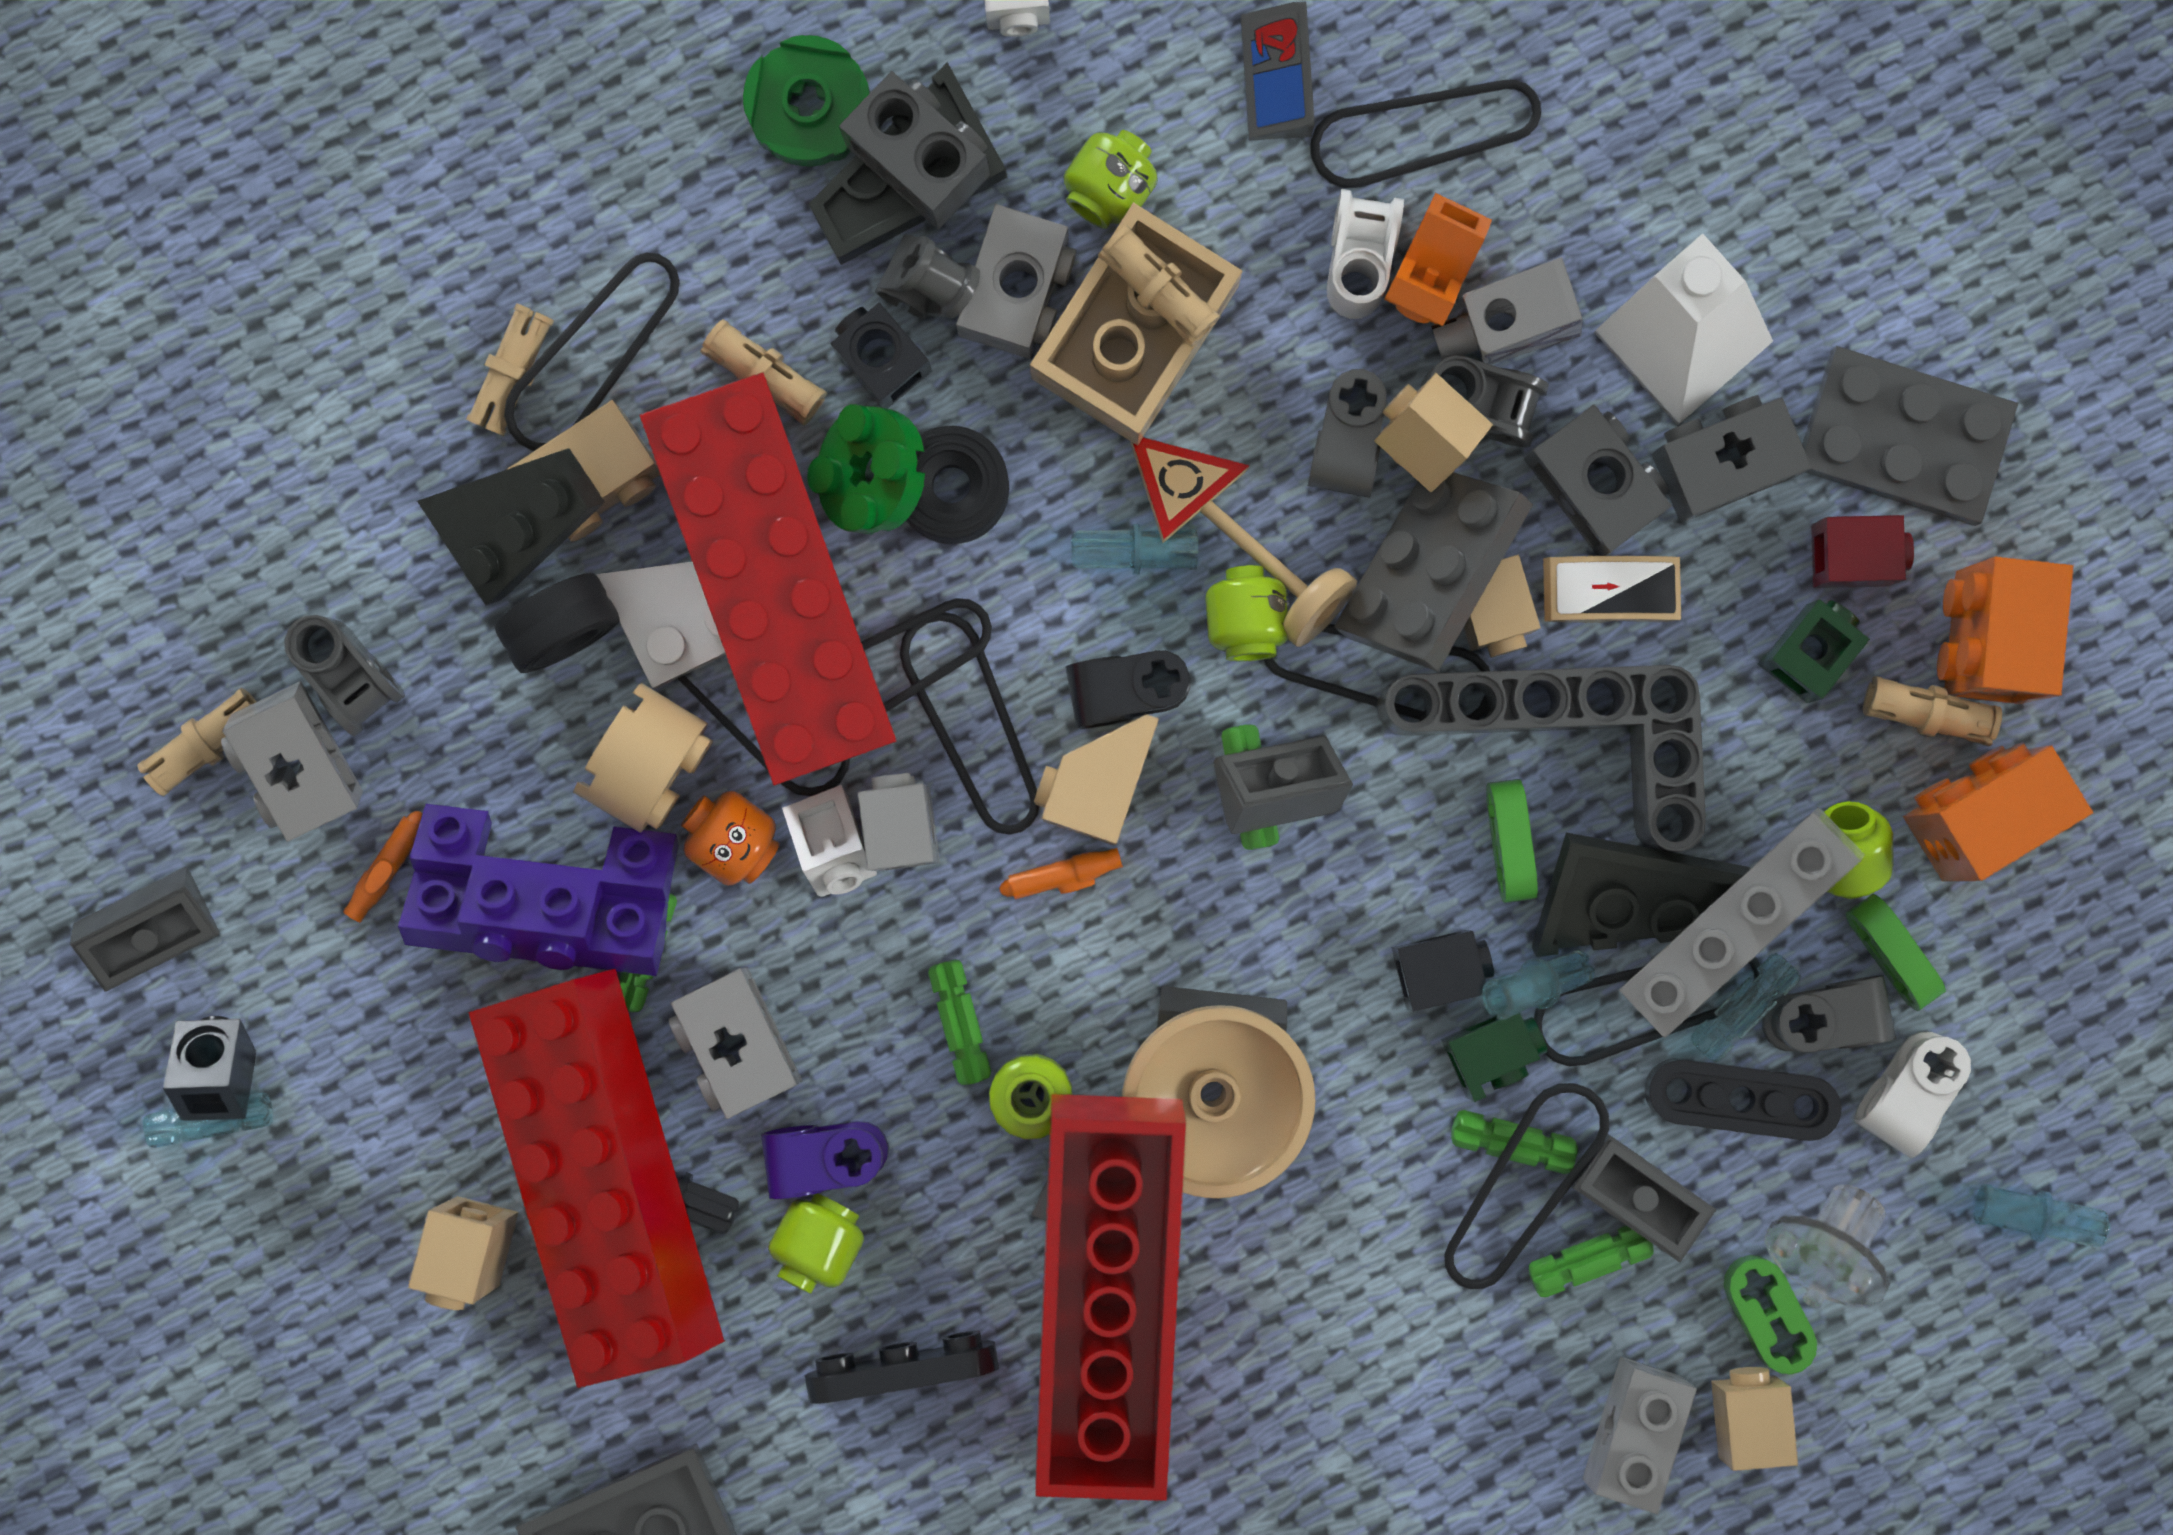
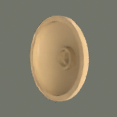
(1263, 1104)

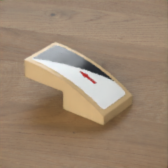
(1612, 589)

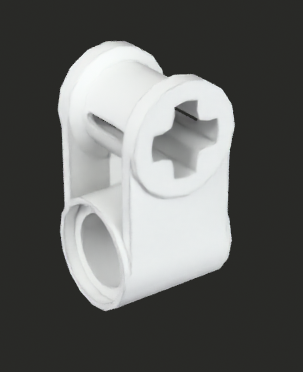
(1365, 243)
(1910, 1099)

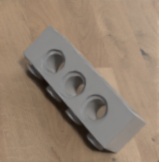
(1742, 922)

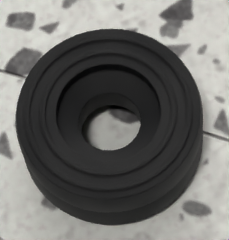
(988, 490)
(556, 622)

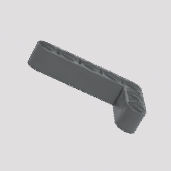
(1570, 711)

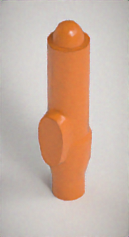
(1065, 875)
(377, 878)

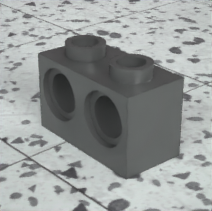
(905, 157)

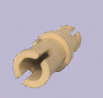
(1158, 285)
(745, 358)
(509, 364)
(1932, 711)
(193, 747)

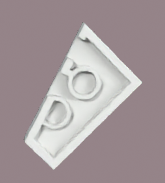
(664, 619)

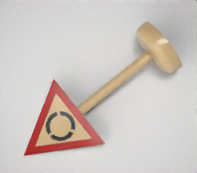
(1187, 482)

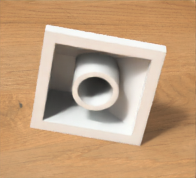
(1687, 329)

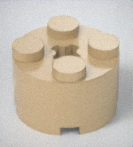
(643, 759)

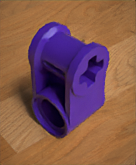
(811, 1159)

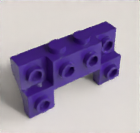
(537, 908)

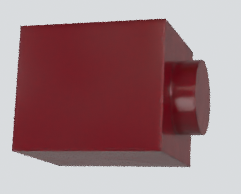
(1860, 551)

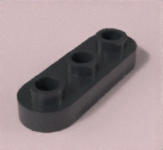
(1769, 1107)
(901, 1368)

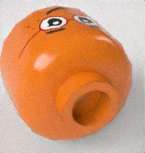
(729, 838)

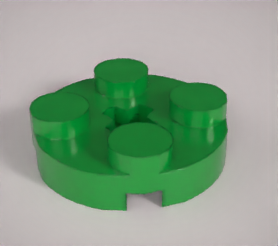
(784, 74)
(842, 463)

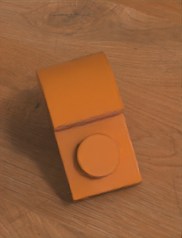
(1438, 261)

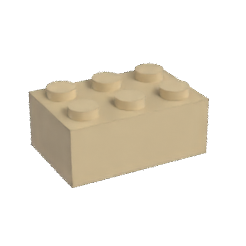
(1116, 354)

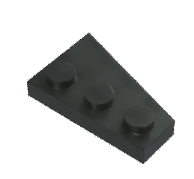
(864, 211)
(512, 519)
(1625, 893)

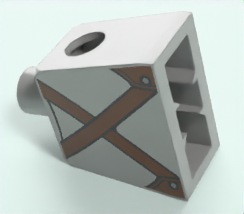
(1537, 300)

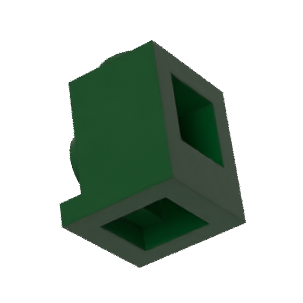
(1840, 642)
(1494, 1053)

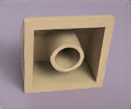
(1097, 782)

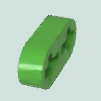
(1511, 840)
(1895, 952)
(1783, 1307)

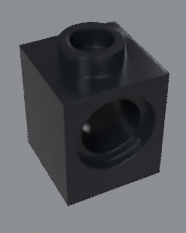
(900, 374)
(1442, 969)
(214, 1090)

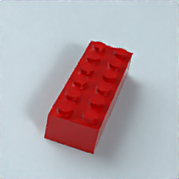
(768, 578)
(596, 1179)
(1109, 1296)

